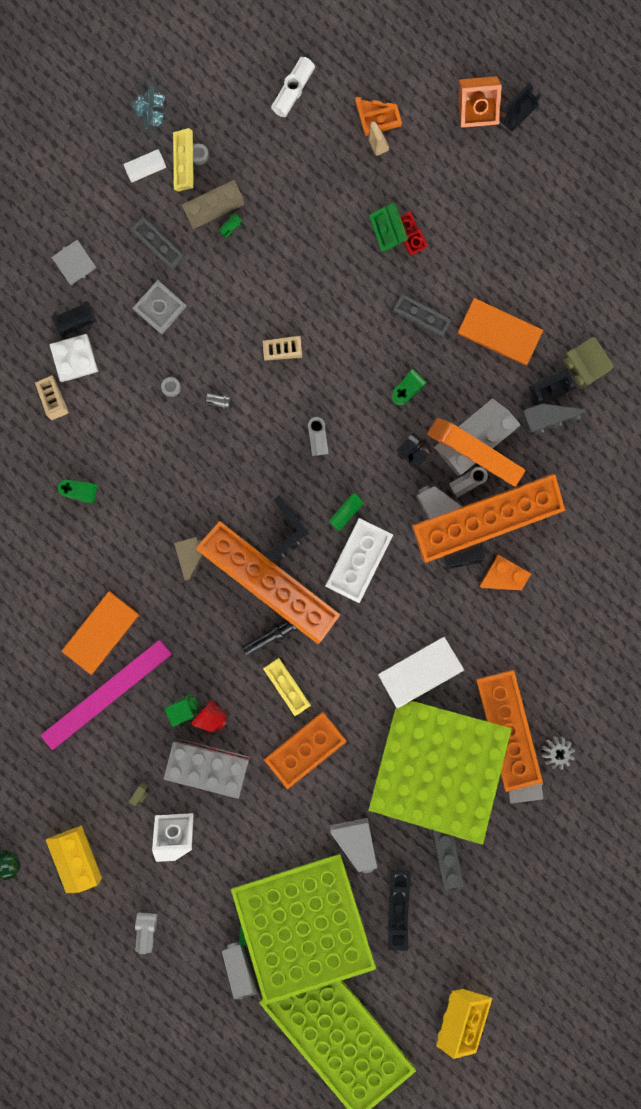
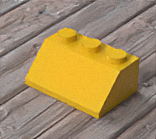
(74, 860)
(463, 1023)

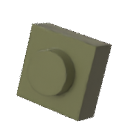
(140, 794)

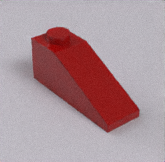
(210, 718)

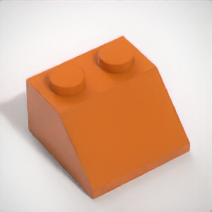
(479, 101)

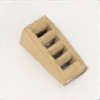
(377, 139)
(298, 354)
(57, 408)

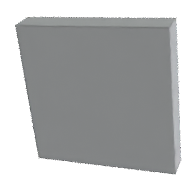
(159, 307)

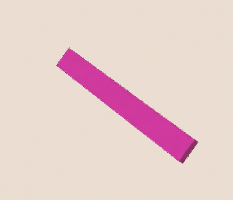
(106, 694)

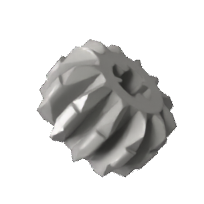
(564, 749)

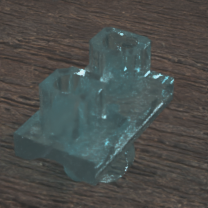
(151, 99)

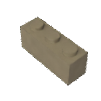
(213, 204)

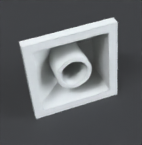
(172, 836)

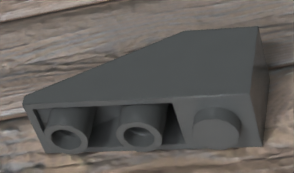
(547, 415)

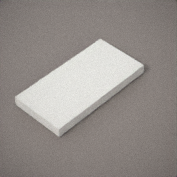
(359, 560)
(420, 672)

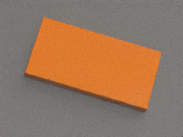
(500, 332)
(100, 633)
(305, 750)

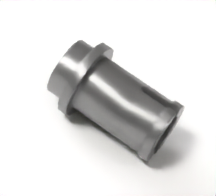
(218, 400)

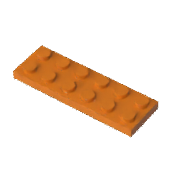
(505, 708)

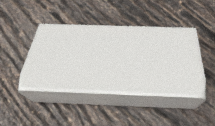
(144, 165)

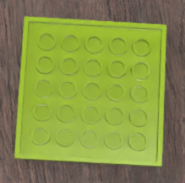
(440, 770)
(303, 929)

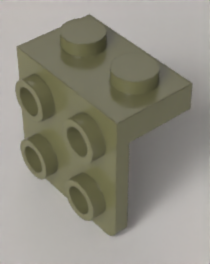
(587, 362)

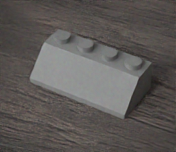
(489, 425)

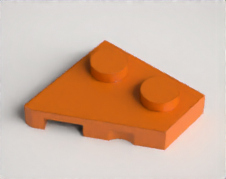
(384, 115)
(505, 575)

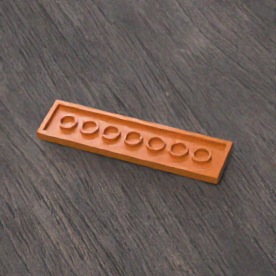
(488, 518)
(268, 582)

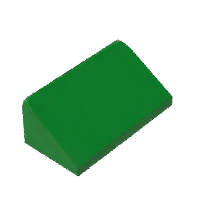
(346, 512)

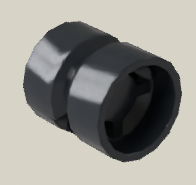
(414, 450)

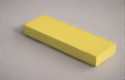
(183, 159)
(287, 686)

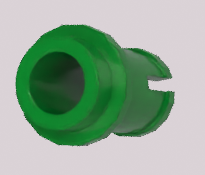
(228, 227)

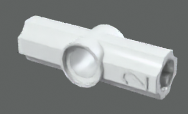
(288, 96)

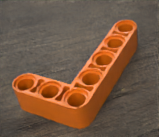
(476, 451)

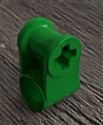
(409, 386)
(80, 490)

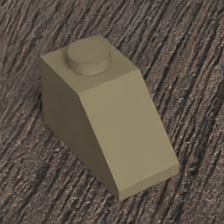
(188, 556)

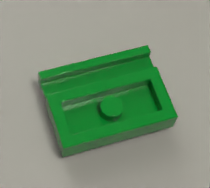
(388, 227)

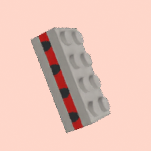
(206, 768)

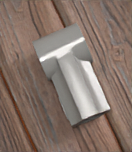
(318, 438)
(466, 482)
(145, 928)

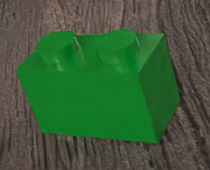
(182, 710)

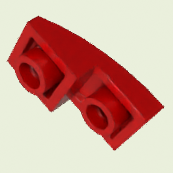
(415, 237)

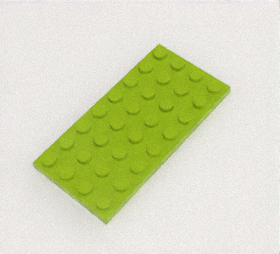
(342, 1044)

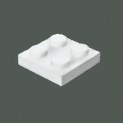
(73, 358)

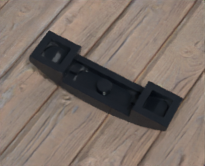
(398, 910)

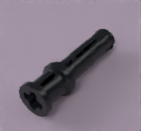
(279, 631)

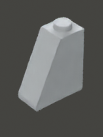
(435, 502)
(356, 842)
(239, 972)

